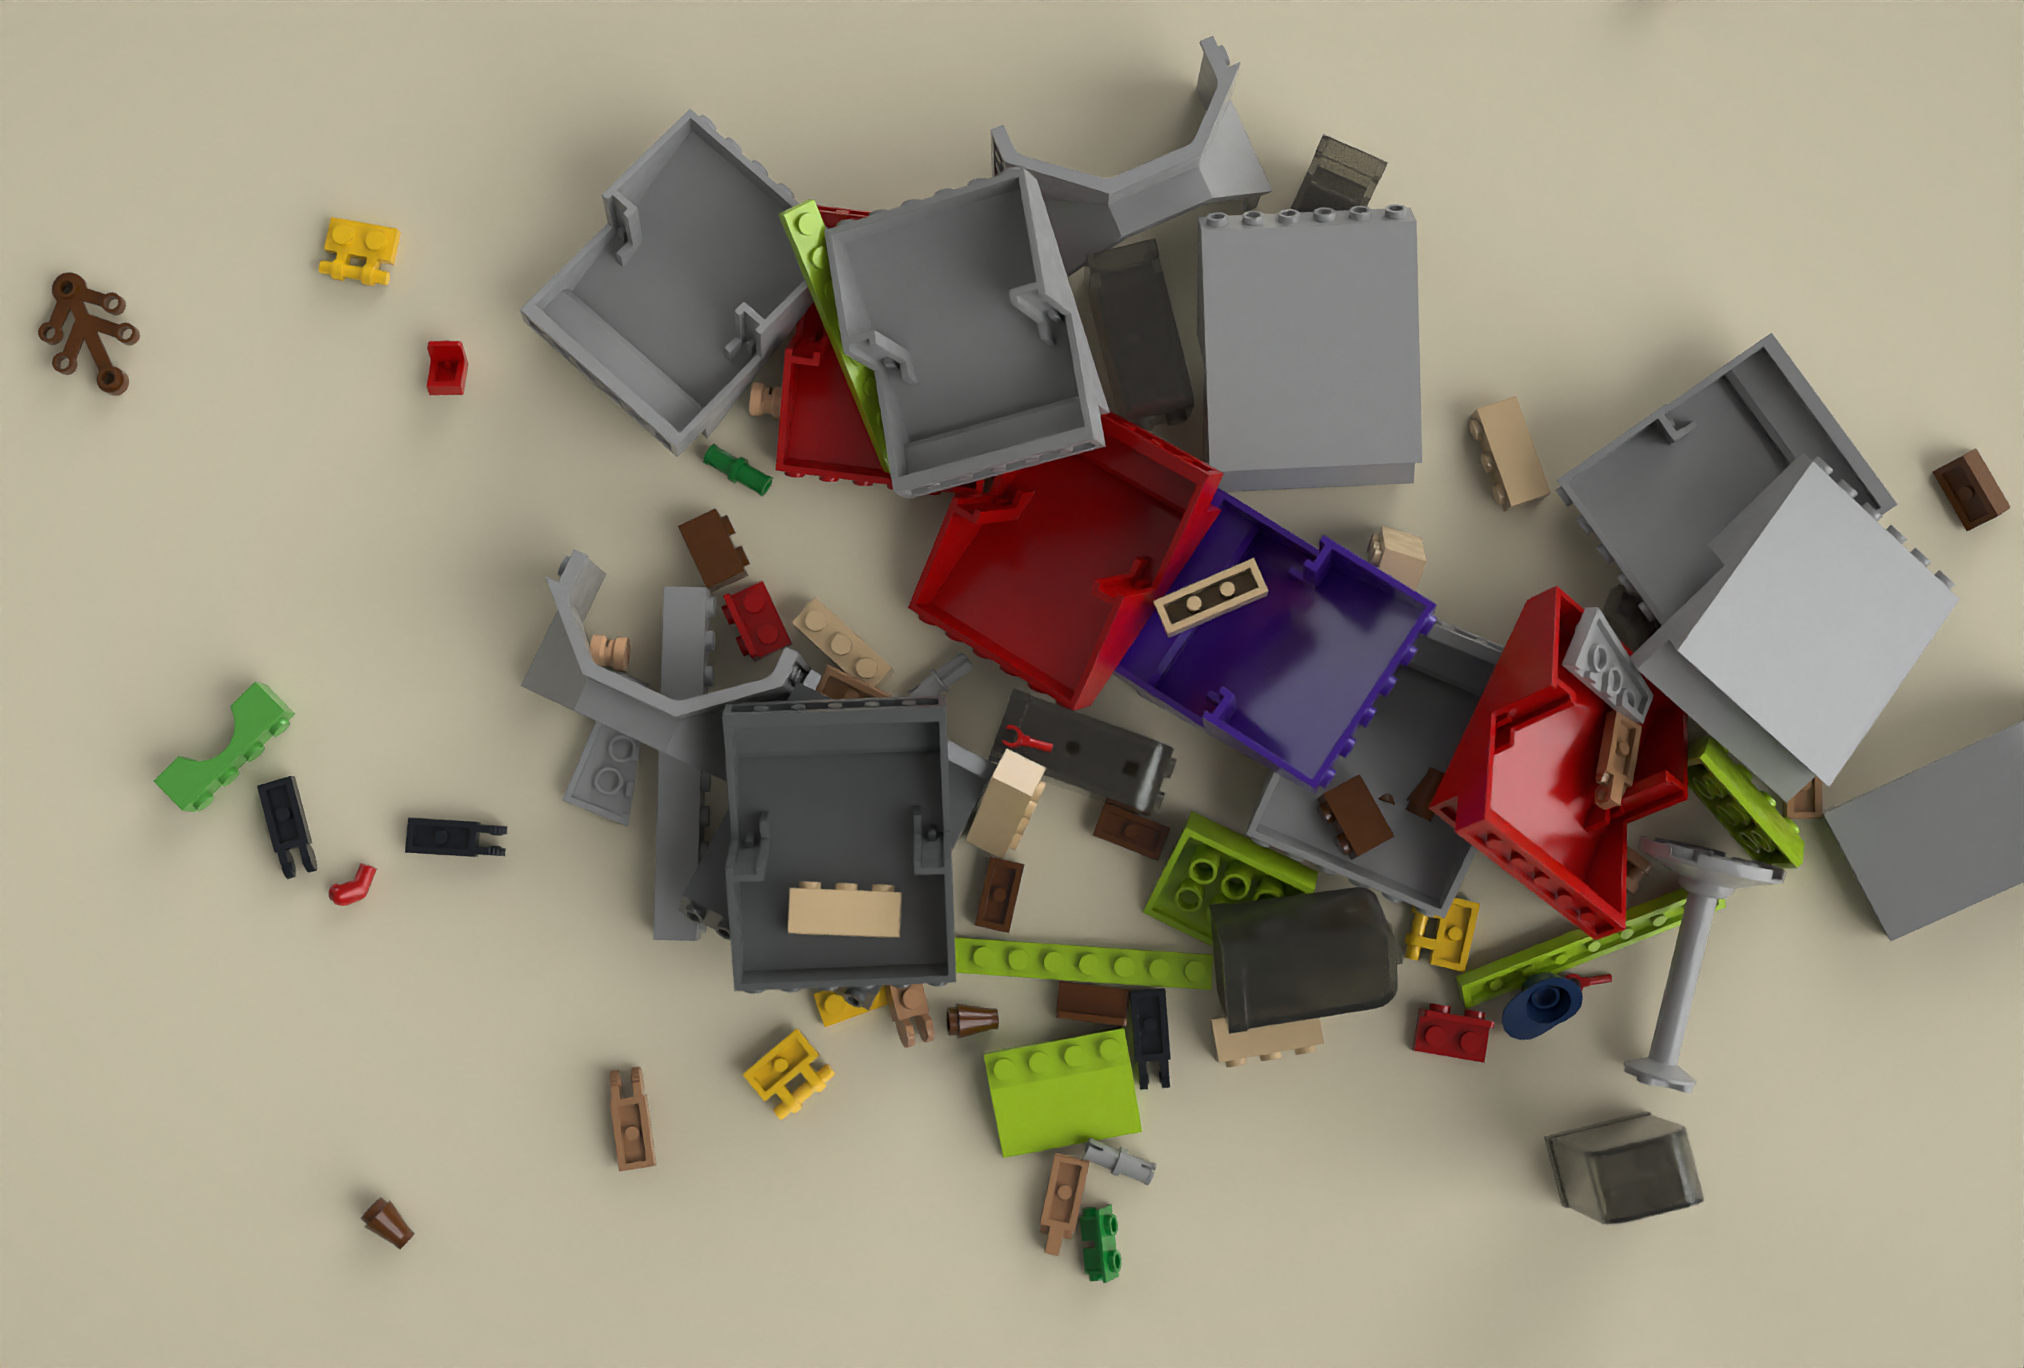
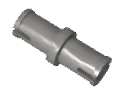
(1119, 1161)

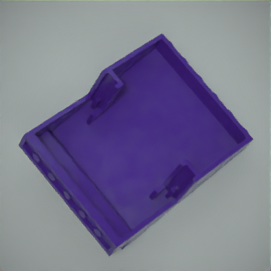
(1293, 668)

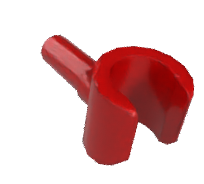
(1025, 740)
(1588, 981)

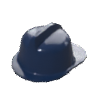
(1541, 1005)

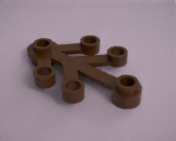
(87, 328)

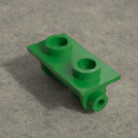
(1103, 1260)

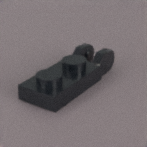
(287, 824)
(450, 837)
(1150, 1033)

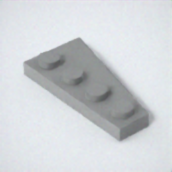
(1606, 668)
(606, 772)

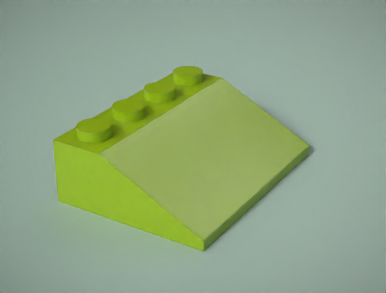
(1741, 807)
(1220, 867)
(1063, 1091)

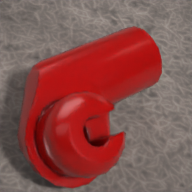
(353, 890)

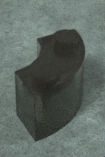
(1627, 619)

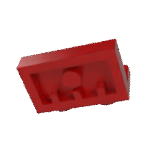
(757, 622)
(1452, 1034)

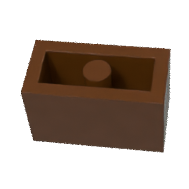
(714, 551)
(1354, 817)

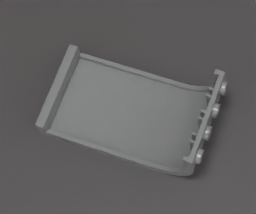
(1938, 834)

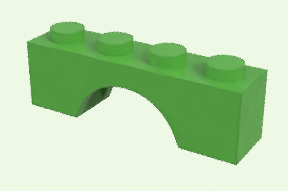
(257, 718)

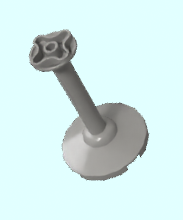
(1706, 877)

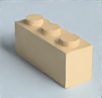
(1509, 454)
(1398, 555)
(1211, 598)
(841, 644)
(845, 910)
(1264, 1041)

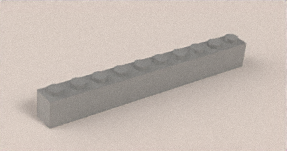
(681, 785)

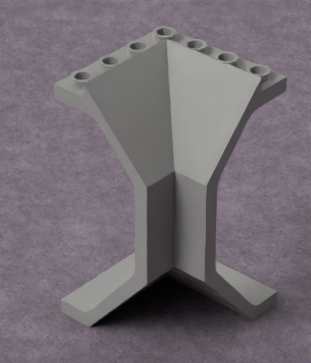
(1100, 212)
(682, 729)

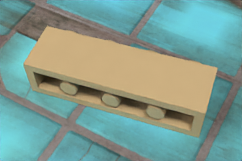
(1007, 804)

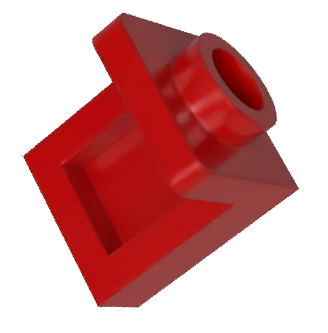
(447, 368)

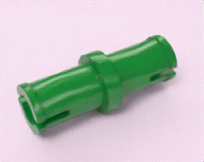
(737, 470)

